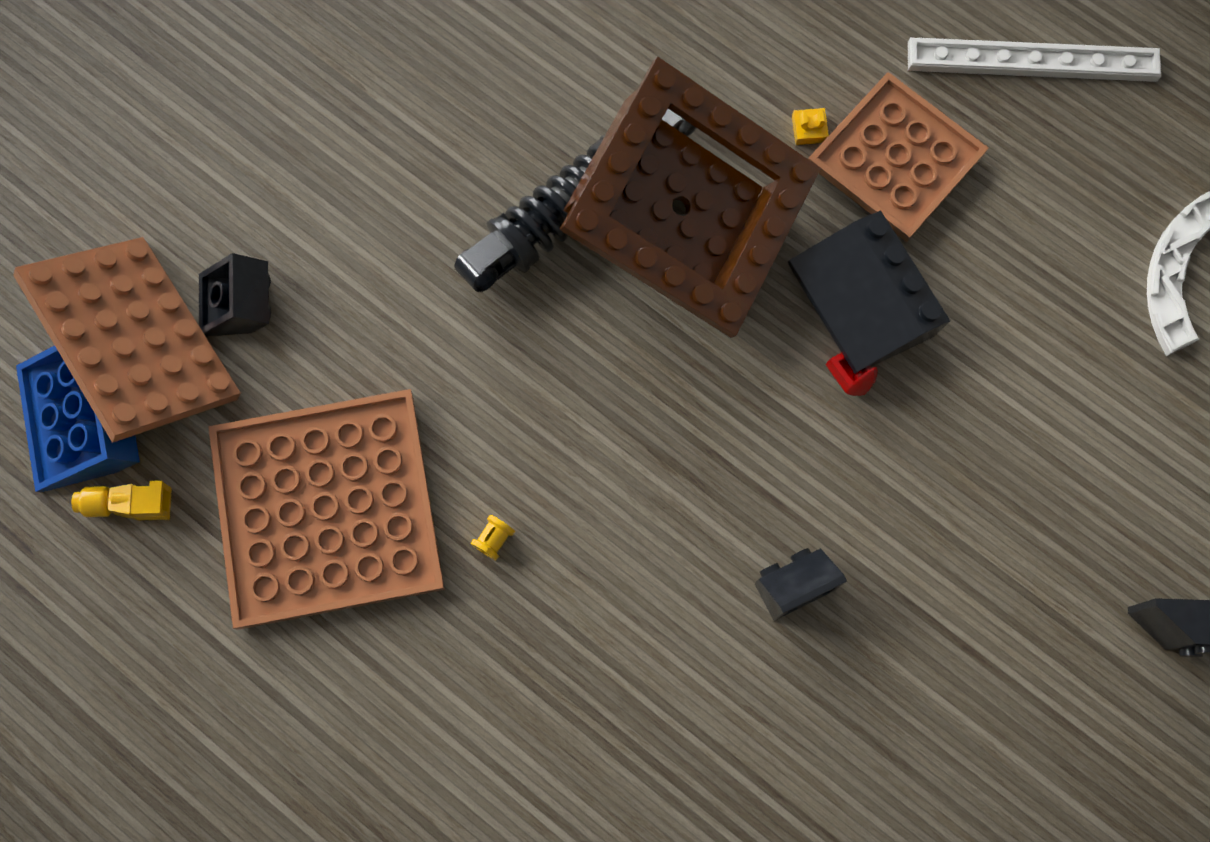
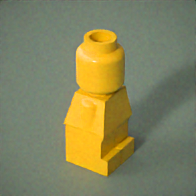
(128, 501)

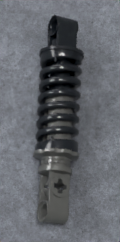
(513, 240)

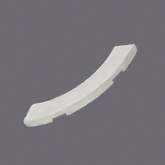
(1168, 272)

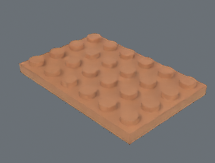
(126, 337)

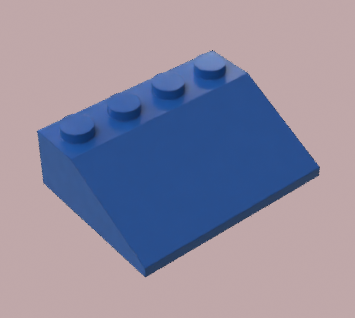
(63, 430)

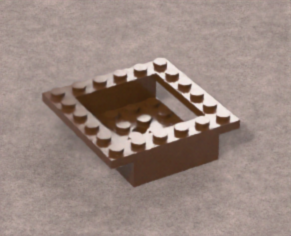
(731, 226)

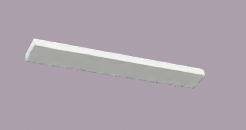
(1034, 59)

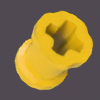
(492, 537)

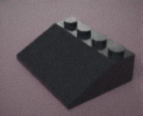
(869, 292)

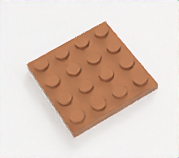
(897, 155)

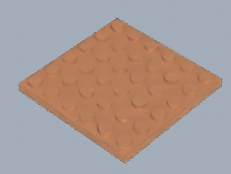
(324, 509)

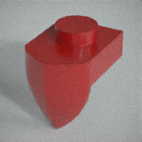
(851, 383)

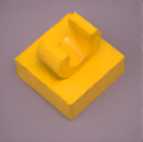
(810, 126)

